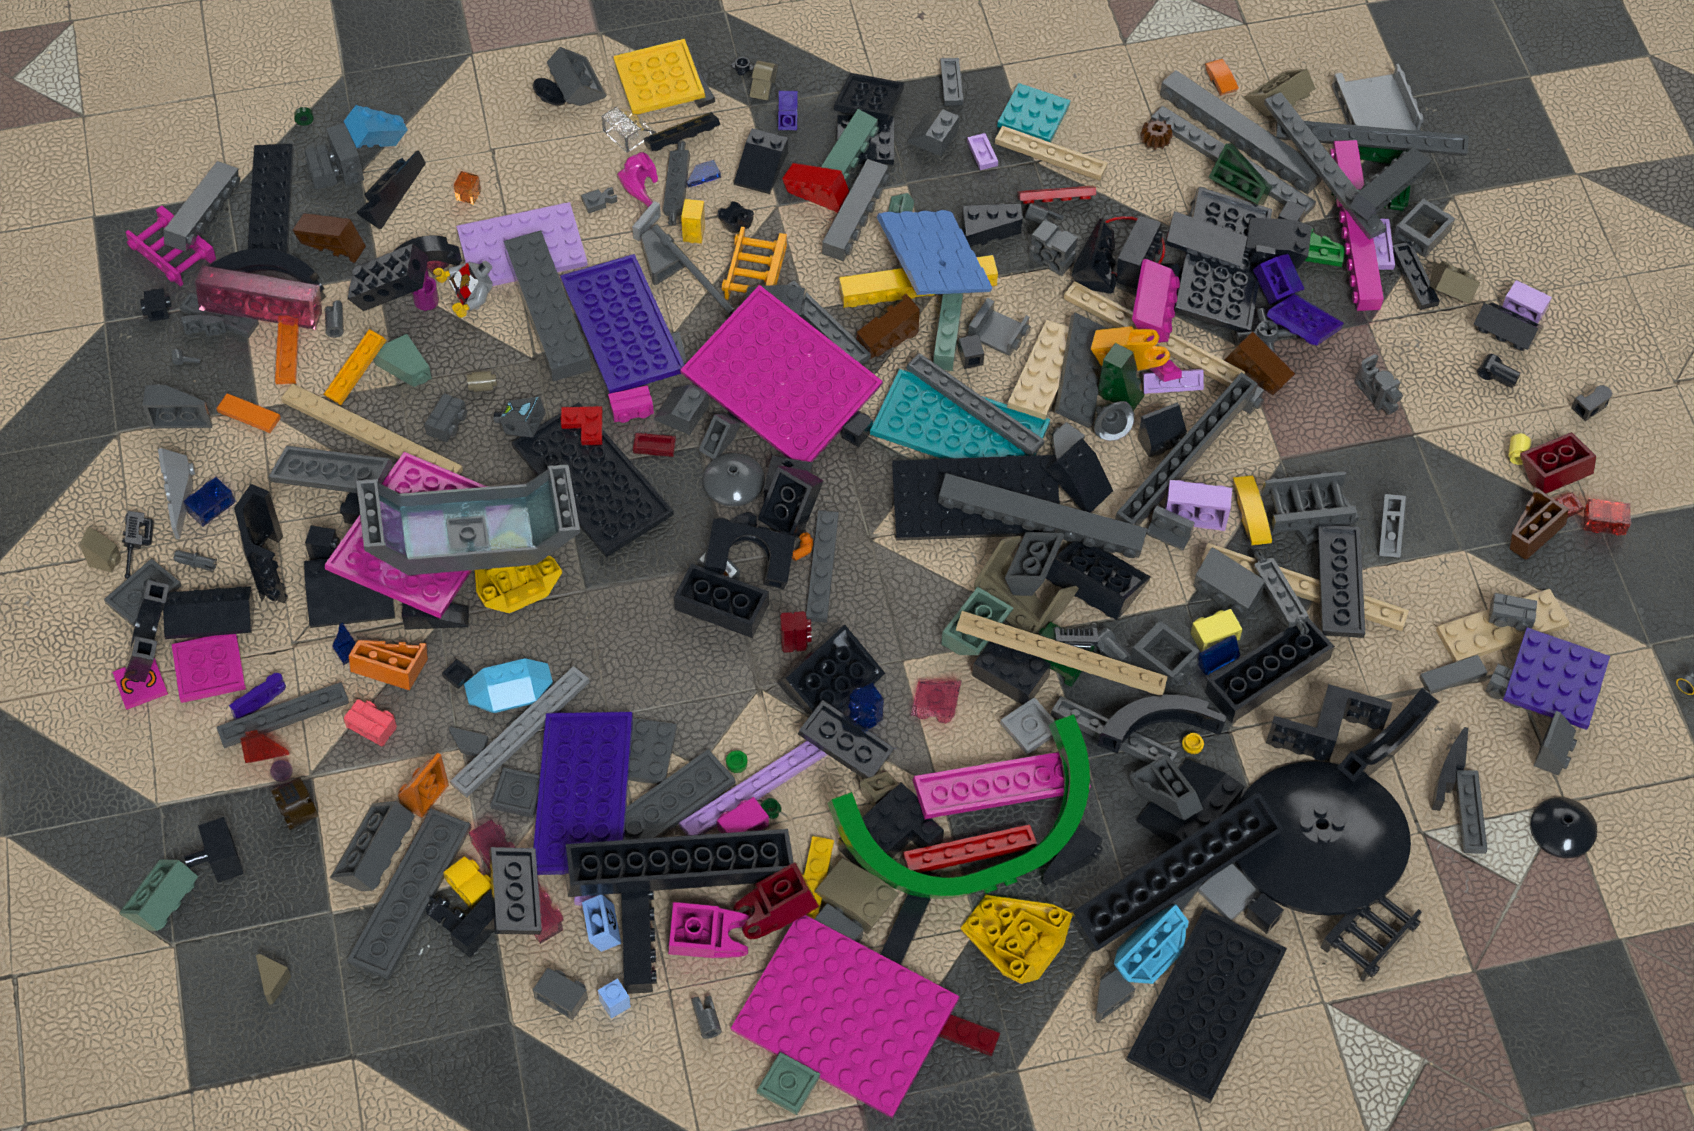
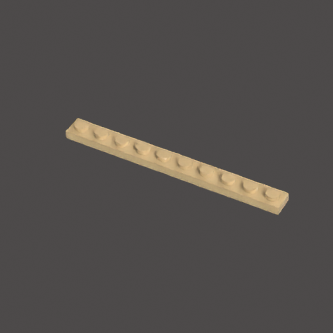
(1178, 347)
(361, 428)
(1308, 588)
(1061, 653)

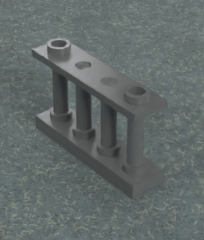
(1309, 519)

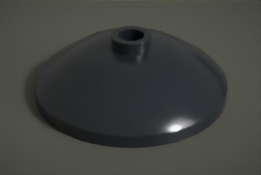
(1557, 835)

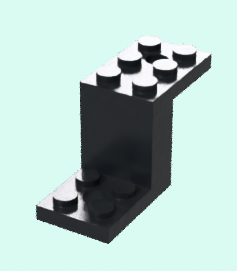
(1321, 740)

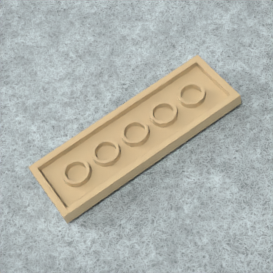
(1042, 373)
(1477, 636)

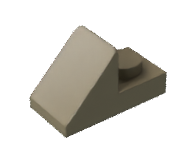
(877, 787)

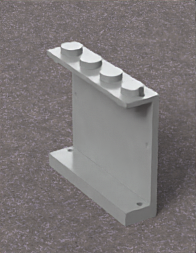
(1378, 101)

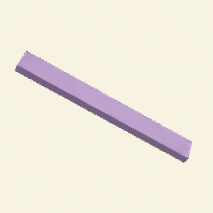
(755, 786)

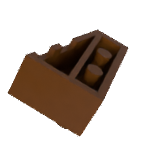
(330, 234)
(891, 329)
(1260, 364)

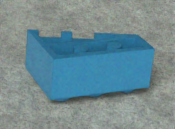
(374, 127)

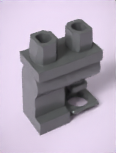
(1378, 386)

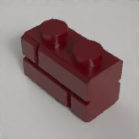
(795, 631)

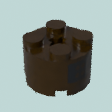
(294, 803)

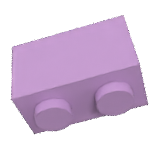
(1527, 301)

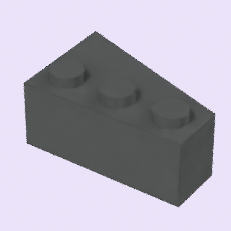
(1166, 787)

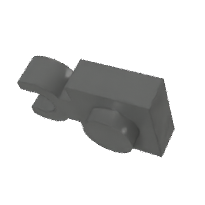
(596, 200)

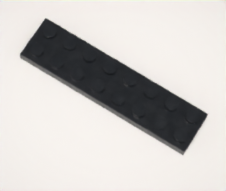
(271, 197)

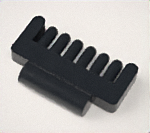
(1082, 642)

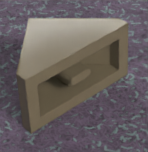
(273, 977)

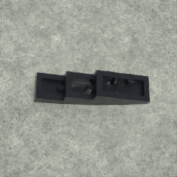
(1454, 761)

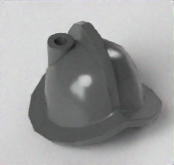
(1114, 420)

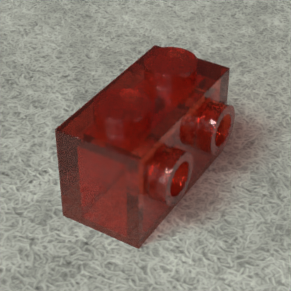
(1607, 517)

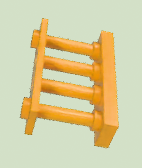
(774, 262)

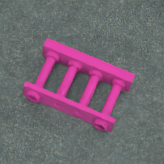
(201, 247)

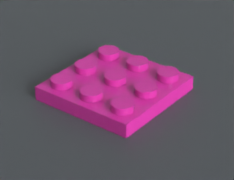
(208, 667)

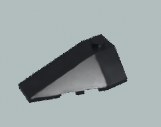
(1096, 261)

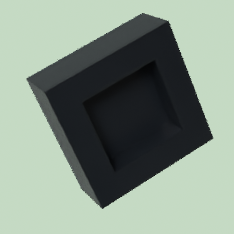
(1262, 254)
(457, 673)

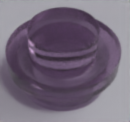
(281, 770)

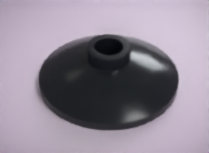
(548, 91)

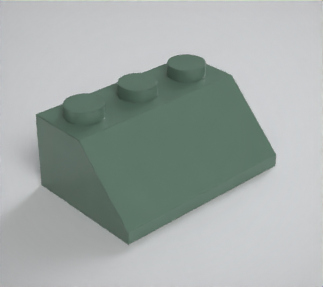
(979, 604)
(159, 894)

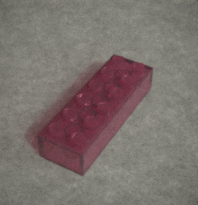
(258, 297)

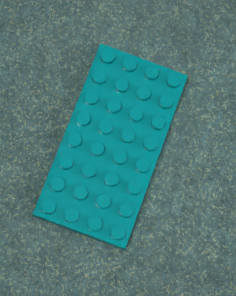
(934, 425)

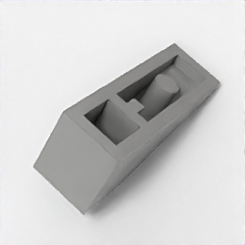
(1392, 525)

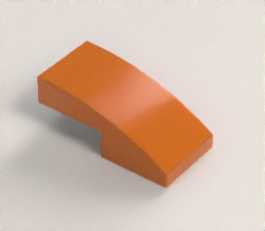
(1222, 76)

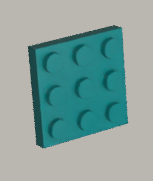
(1034, 112)

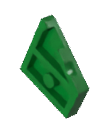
(1325, 251)

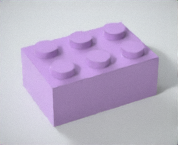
(1200, 503)

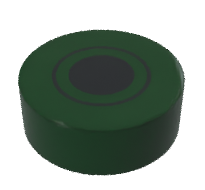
(303, 116)

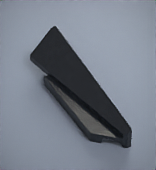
(390, 190)

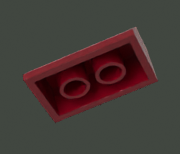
(1558, 463)

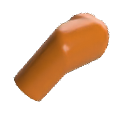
(805, 547)

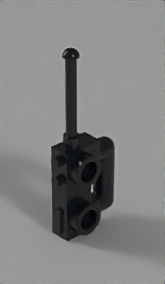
(131, 539)

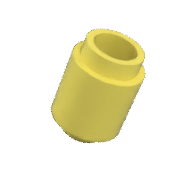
(1518, 444)

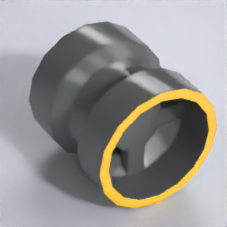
(1686, 681)

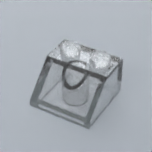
(625, 128)

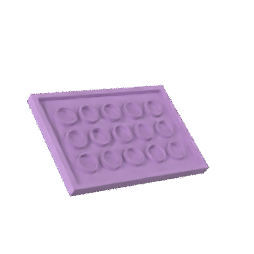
(485, 239)

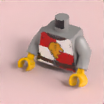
(469, 283)

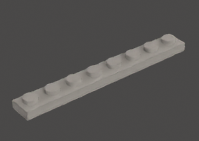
(519, 732)

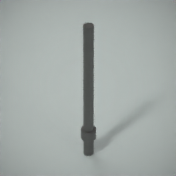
(668, 241)

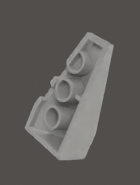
(178, 485)

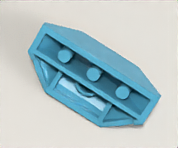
(508, 685)
(1152, 946)

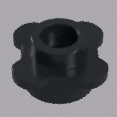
(742, 65)

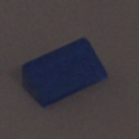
(1219, 655)

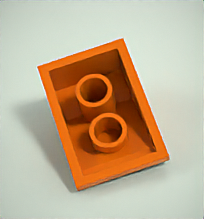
(424, 787)

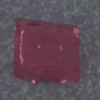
(936, 699)

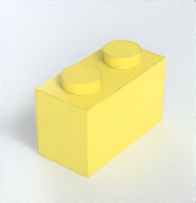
(1215, 628)

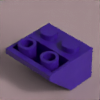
(1278, 278)

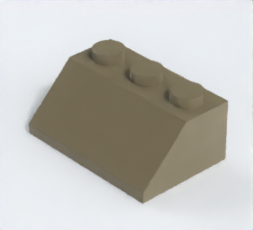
(1291, 83)

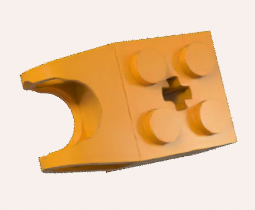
(1134, 340)

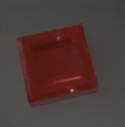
(1572, 503)

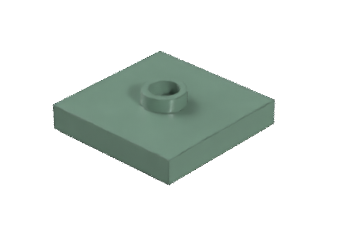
(788, 1083)

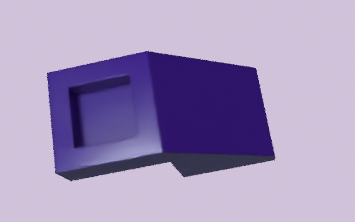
(787, 110)

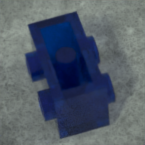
(209, 501)
(866, 706)

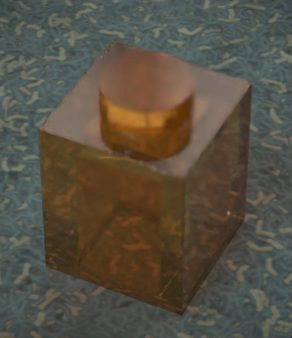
(467, 187)

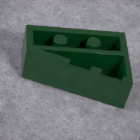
(1239, 175)
(1119, 377)

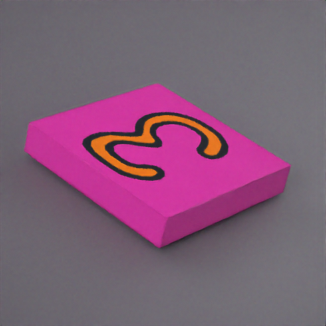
(138, 692)

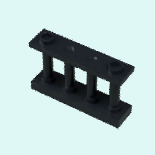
(1349, 925)

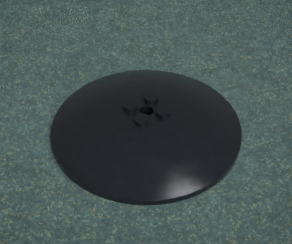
(1335, 867)

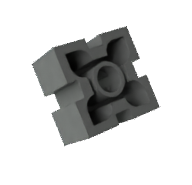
(1053, 247)

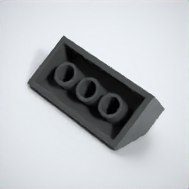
(373, 846)

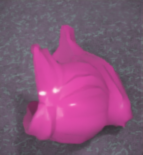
(634, 175)

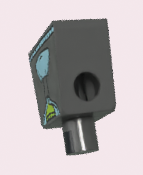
(521, 416)

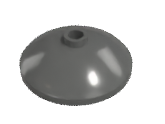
(736, 487)

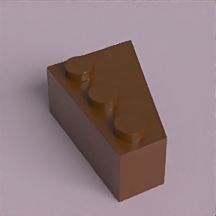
(1537, 524)

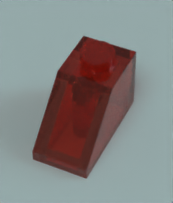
(261, 747)

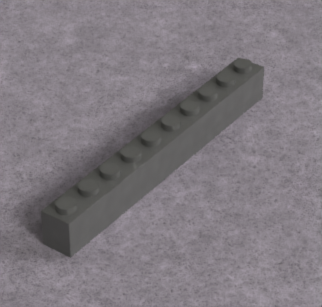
(1240, 131)
(1188, 450)
(1042, 516)

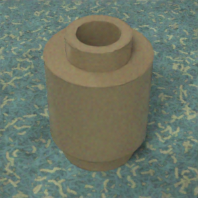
(481, 381)

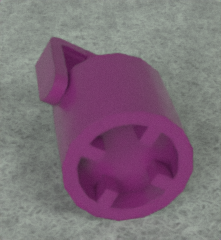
(427, 297)

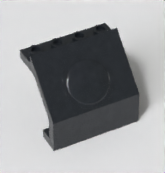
(256, 524)

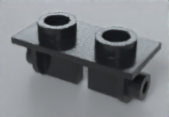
(441, 909)

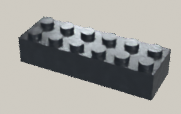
(1268, 670)

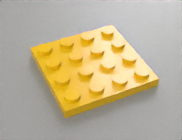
(658, 77)

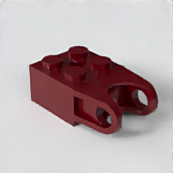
(777, 902)

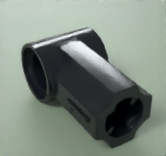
(1493, 368)

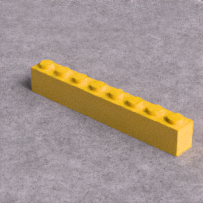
(892, 285)

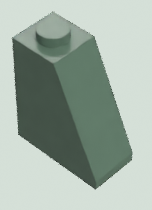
(403, 361)

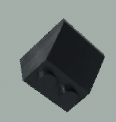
(1161, 429)

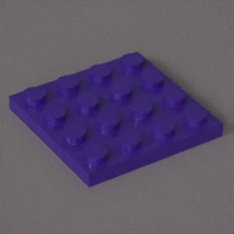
(1556, 677)

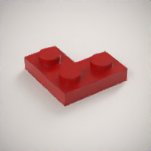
(588, 419)

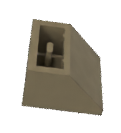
(1453, 281)

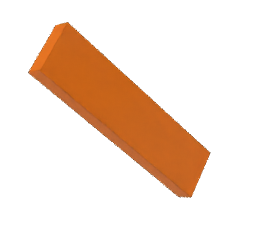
(287, 354)

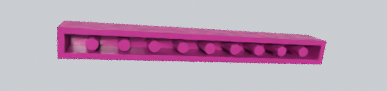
(1360, 250)

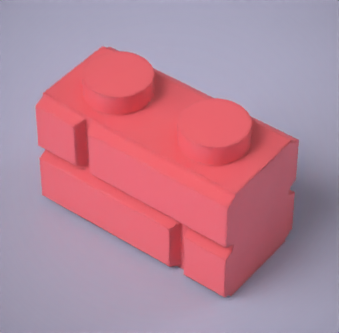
(370, 722)

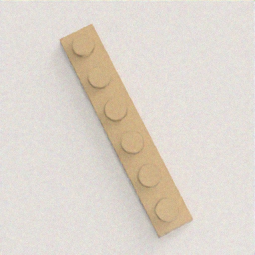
(1051, 153)

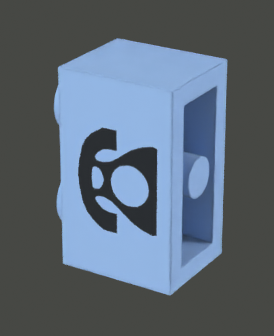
(601, 923)

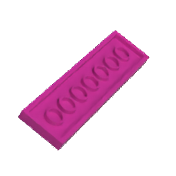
(990, 785)

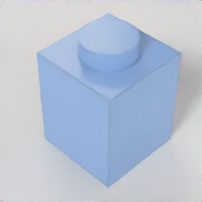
(614, 998)

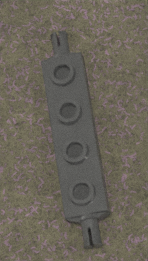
(676, 182)
(1281, 592)

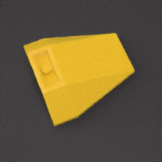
(517, 586)
(1018, 935)

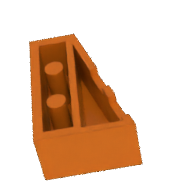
(388, 663)

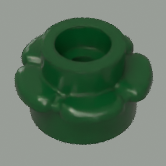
(771, 803)

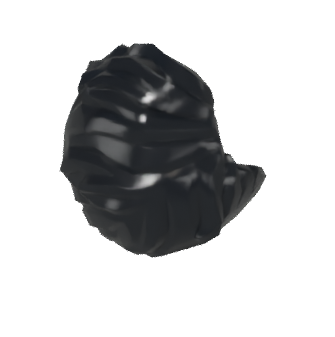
(735, 217)

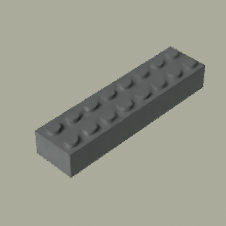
(547, 306)

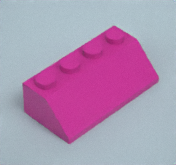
(1156, 299)

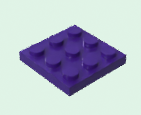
(1305, 319)

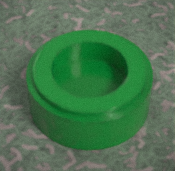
(736, 761)

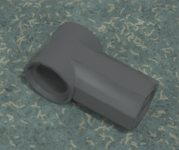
(1110, 647)

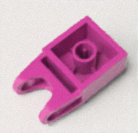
(711, 933)

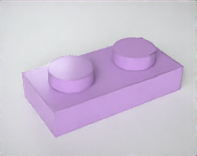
(982, 151)

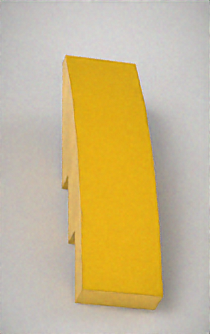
(1252, 510)

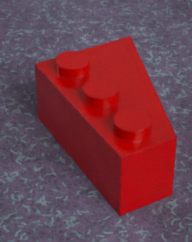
(817, 185)

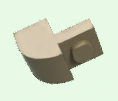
(763, 77)

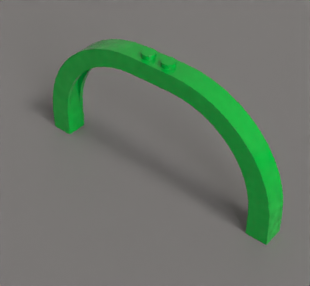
(877, 862)

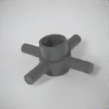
(1266, 331)

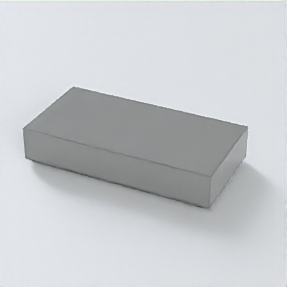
(646, 221)

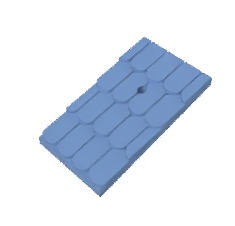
(934, 252)

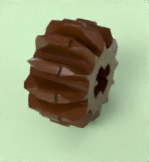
(1156, 134)

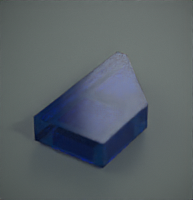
(703, 173)
(343, 644)

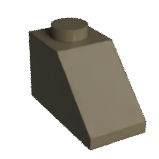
(99, 551)

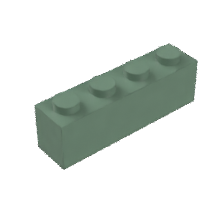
(852, 143)
(948, 331)

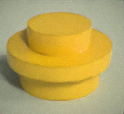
(1193, 743)

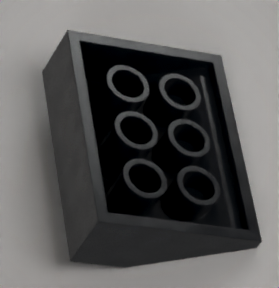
(1100, 576)
(340, 600)
(831, 672)
(1216, 793)

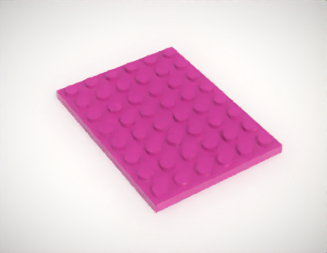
(781, 376)
(425, 592)
(846, 1014)

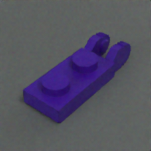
(258, 696)

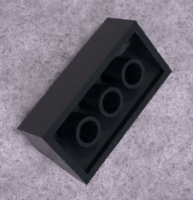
(208, 612)

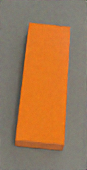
(248, 413)

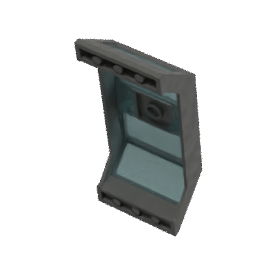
(469, 525)

